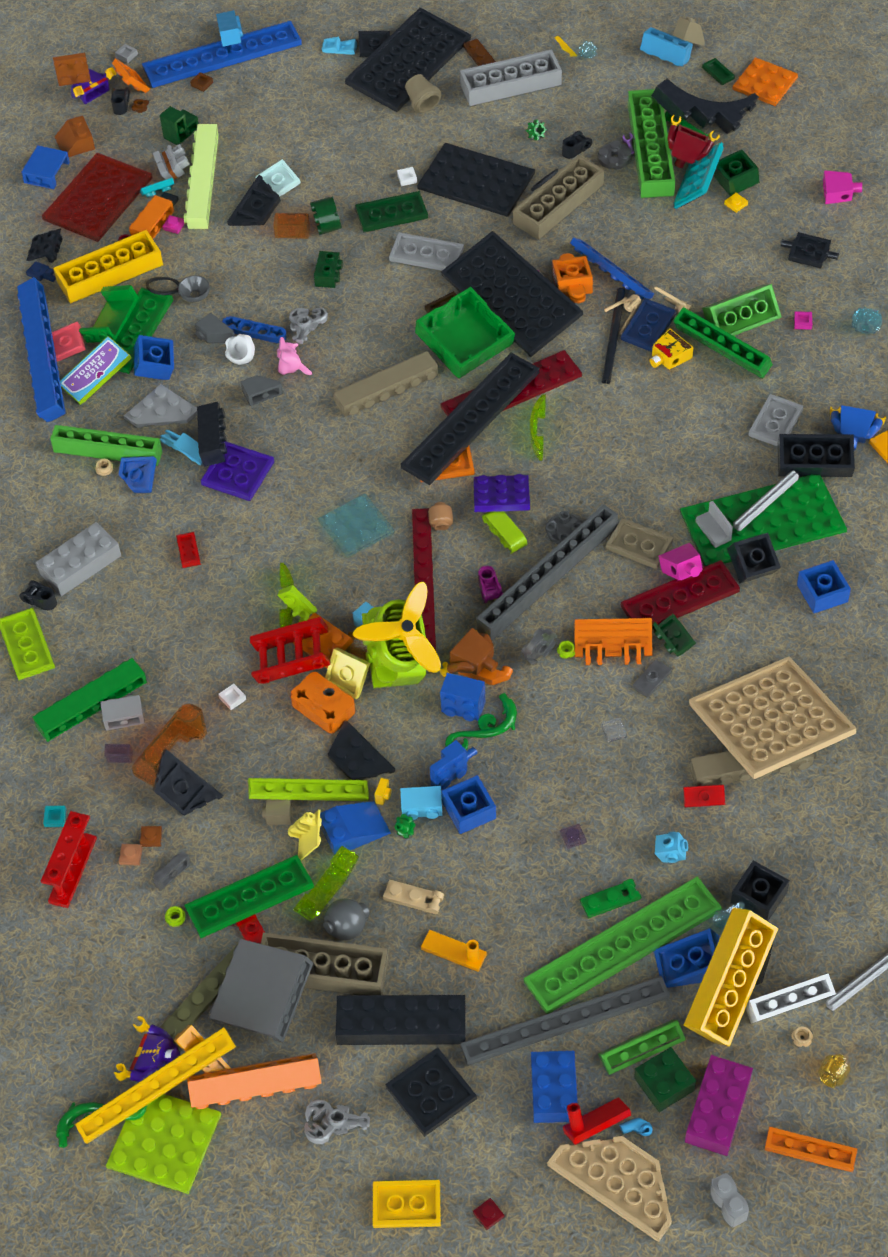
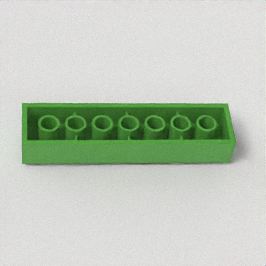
(650, 145)

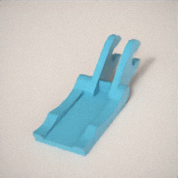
(182, 443)

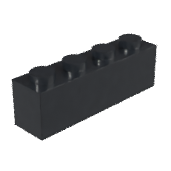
(211, 433)

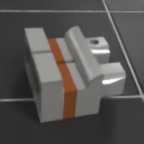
(169, 162)

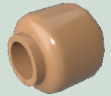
(440, 516)

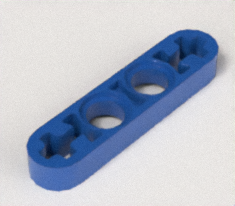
(255, 327)

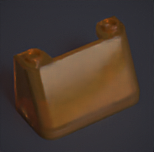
(184, 725)

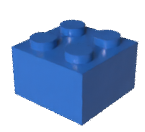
(153, 357)
(823, 586)
(462, 697)
(468, 804)

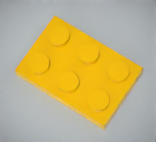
(406, 1204)

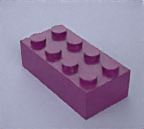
(718, 1105)

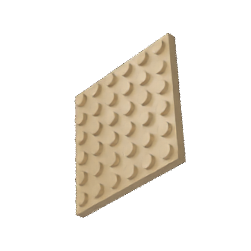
(772, 717)

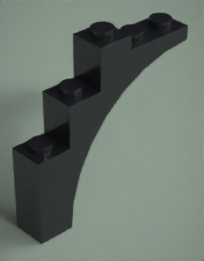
(704, 112)

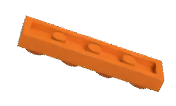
(811, 1149)

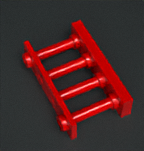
(286, 635)
(68, 859)

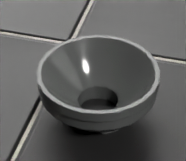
(192, 284)

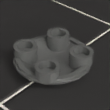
(561, 526)

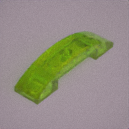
(538, 411)
(286, 580)
(328, 885)

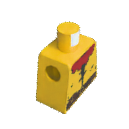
(670, 351)

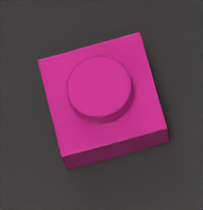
(173, 224)
(803, 320)

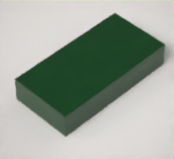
(718, 71)

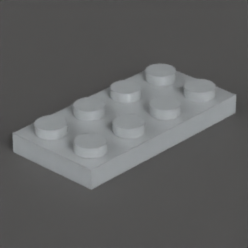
(424, 251)

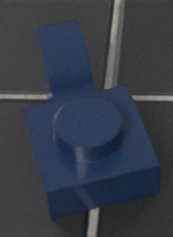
(41, 271)

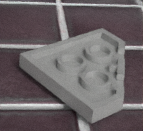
(160, 409)

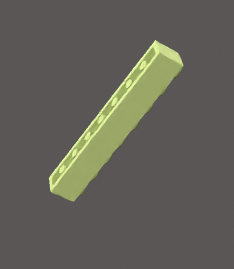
(201, 177)

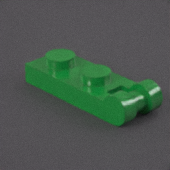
(610, 899)

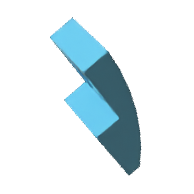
(334, 45)

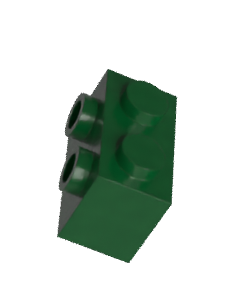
(327, 269)

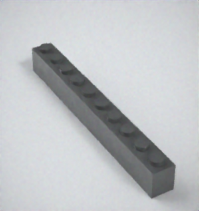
(547, 572)

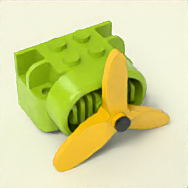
(398, 641)

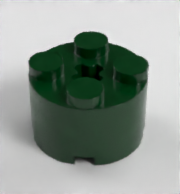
(326, 215)

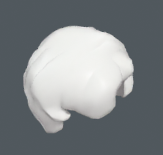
(240, 349)

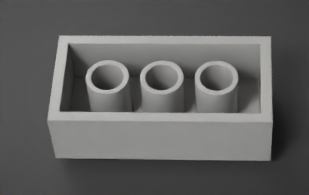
(78, 559)

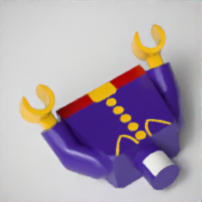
(96, 87)
(153, 1053)

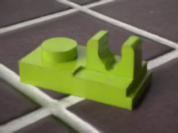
(297, 602)

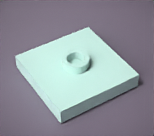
(280, 178)

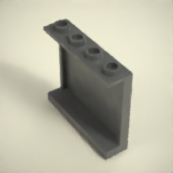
(261, 989)

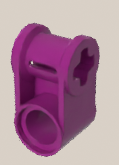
(490, 586)

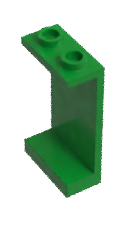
(113, 315)

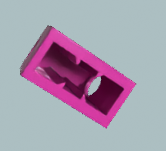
(839, 187)
(681, 562)

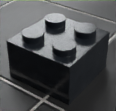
(753, 558)
(760, 890)

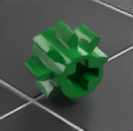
(531, 130)

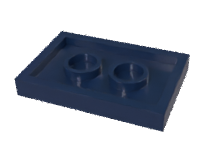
(648, 324)

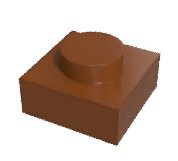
(151, 836)

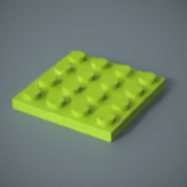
(165, 1143)

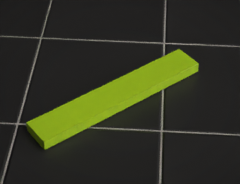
(308, 789)

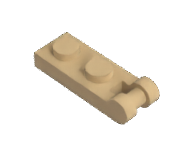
(413, 896)

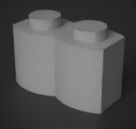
(725, 1195)

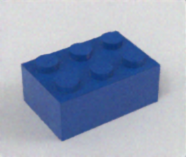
(553, 1085)

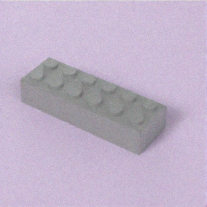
(510, 77)

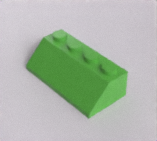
(744, 310)

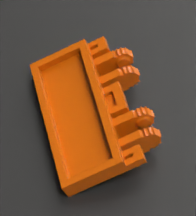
(612, 637)

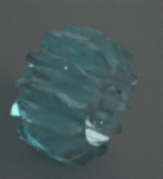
(866, 320)

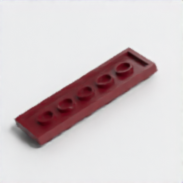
(683, 596)

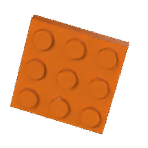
(765, 80)

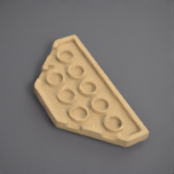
(620, 1179)

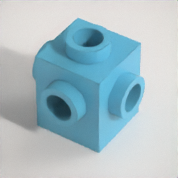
(671, 847)

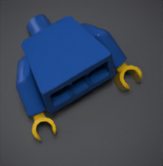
(856, 421)

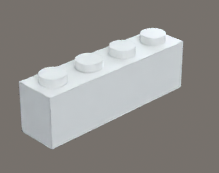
(789, 998)

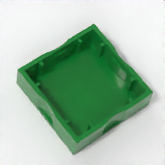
(464, 332)

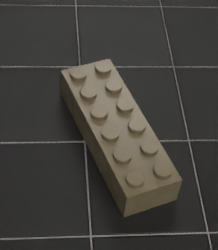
(558, 197)
(337, 965)

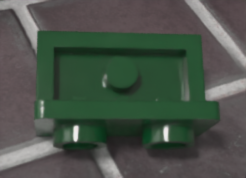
(674, 634)

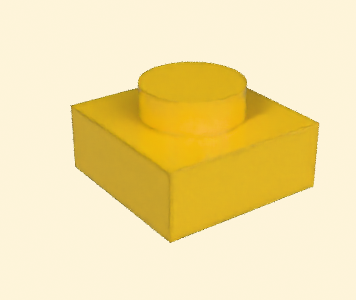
(736, 202)
(382, 792)

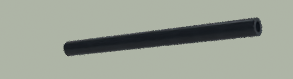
(613, 337)

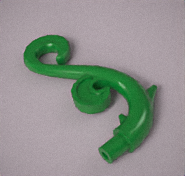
(486, 719)
(73, 1112)

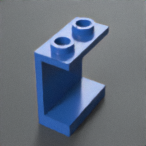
(44, 166)

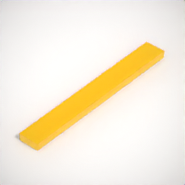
(155, 1085)

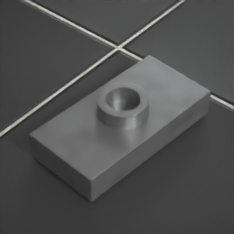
(652, 678)

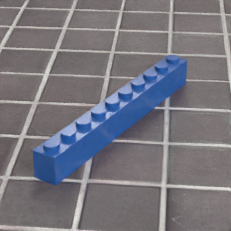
(40, 350)

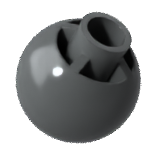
(345, 919)

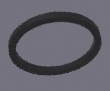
(545, 179)
(160, 292)

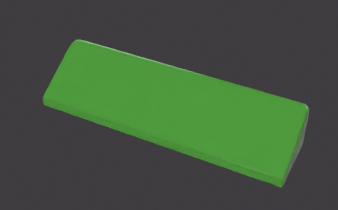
(641, 1044)

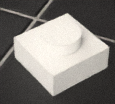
(406, 176)
(232, 696)

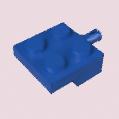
(451, 765)

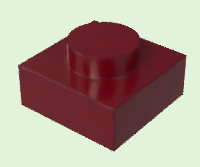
(488, 1214)

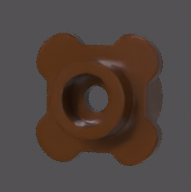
(140, 105)

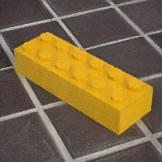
(108, 266)
(731, 976)

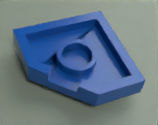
(138, 473)

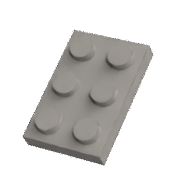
(775, 418)

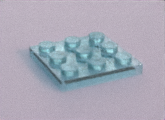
(356, 525)

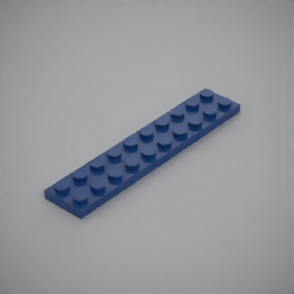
(215, 56)

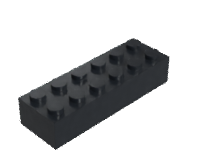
(400, 1019)

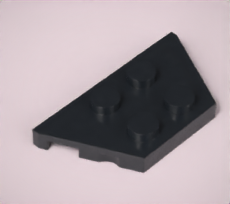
(256, 205)
(356, 755)
(181, 785)

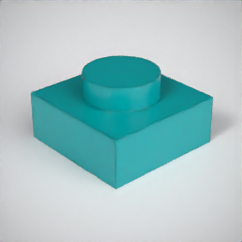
(54, 816)

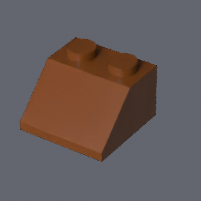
(75, 137)

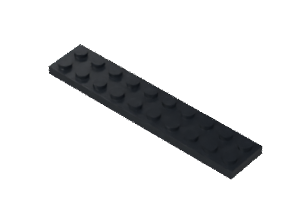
(470, 418)

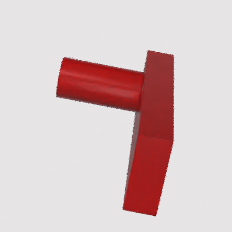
(595, 1121)

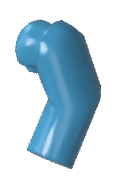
(637, 1125)

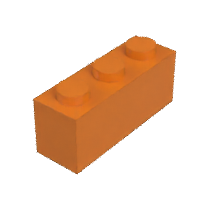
(152, 216)

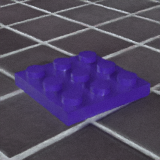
(240, 472)
(501, 493)

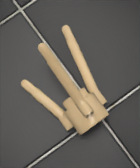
(630, 304)
(679, 304)

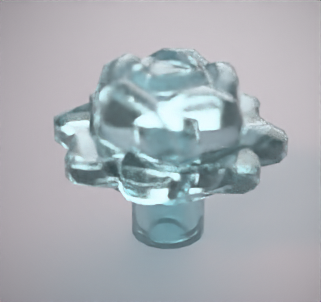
(588, 49)

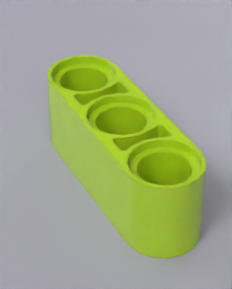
(506, 530)

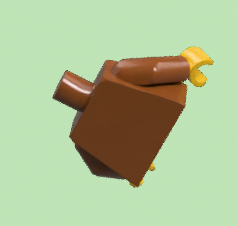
(471, 655)

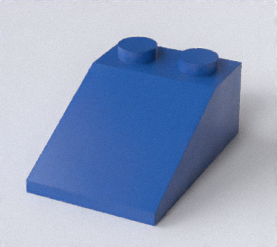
(353, 825)
(686, 959)

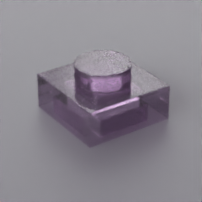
(573, 836)

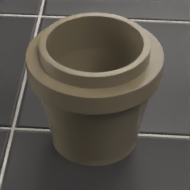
(422, 93)

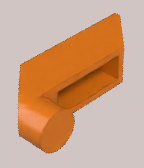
(491, 677)

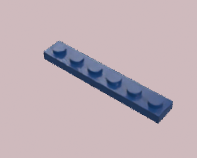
(616, 272)

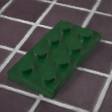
(391, 211)

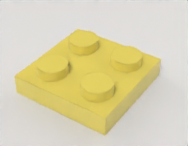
(347, 672)

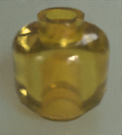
(834, 1070)

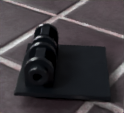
(46, 246)

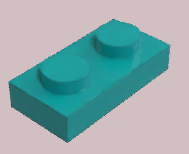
(151, 190)

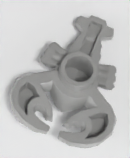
(304, 324)
(335, 1121)

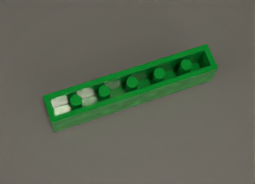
(723, 342)
(87, 700)

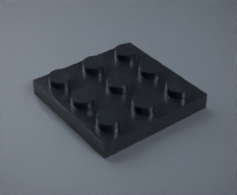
(431, 1091)

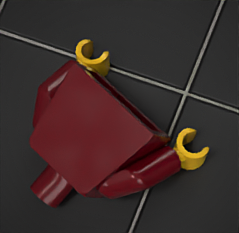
(688, 144)

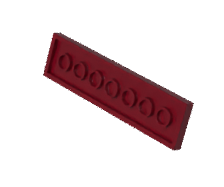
(554, 372)

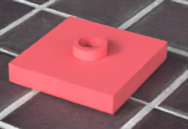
(68, 341)

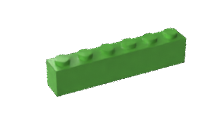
(103, 444)

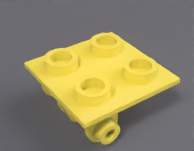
(307, 830)

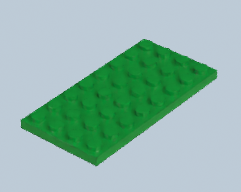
(794, 518)

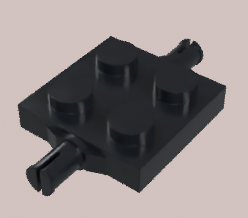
(809, 250)

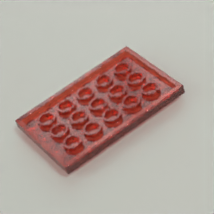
(97, 197)

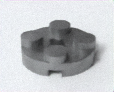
(615, 147)
(541, 644)

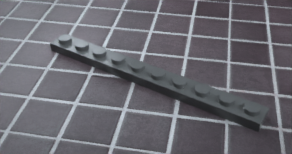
(564, 1020)

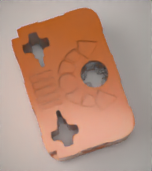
(322, 702)

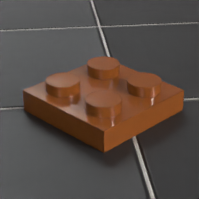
(71, 69)

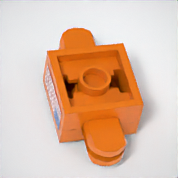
(573, 277)

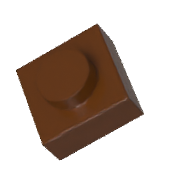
(201, 81)

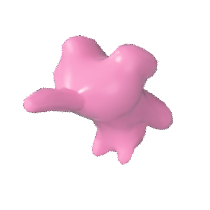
(289, 360)

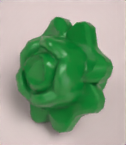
(405, 826)

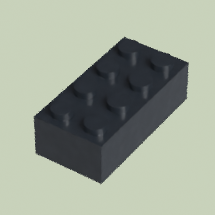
(816, 454)

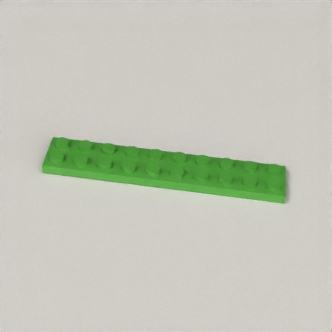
(622, 945)

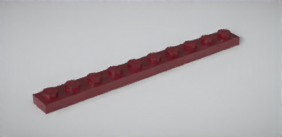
(424, 567)

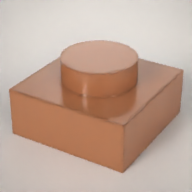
(130, 854)

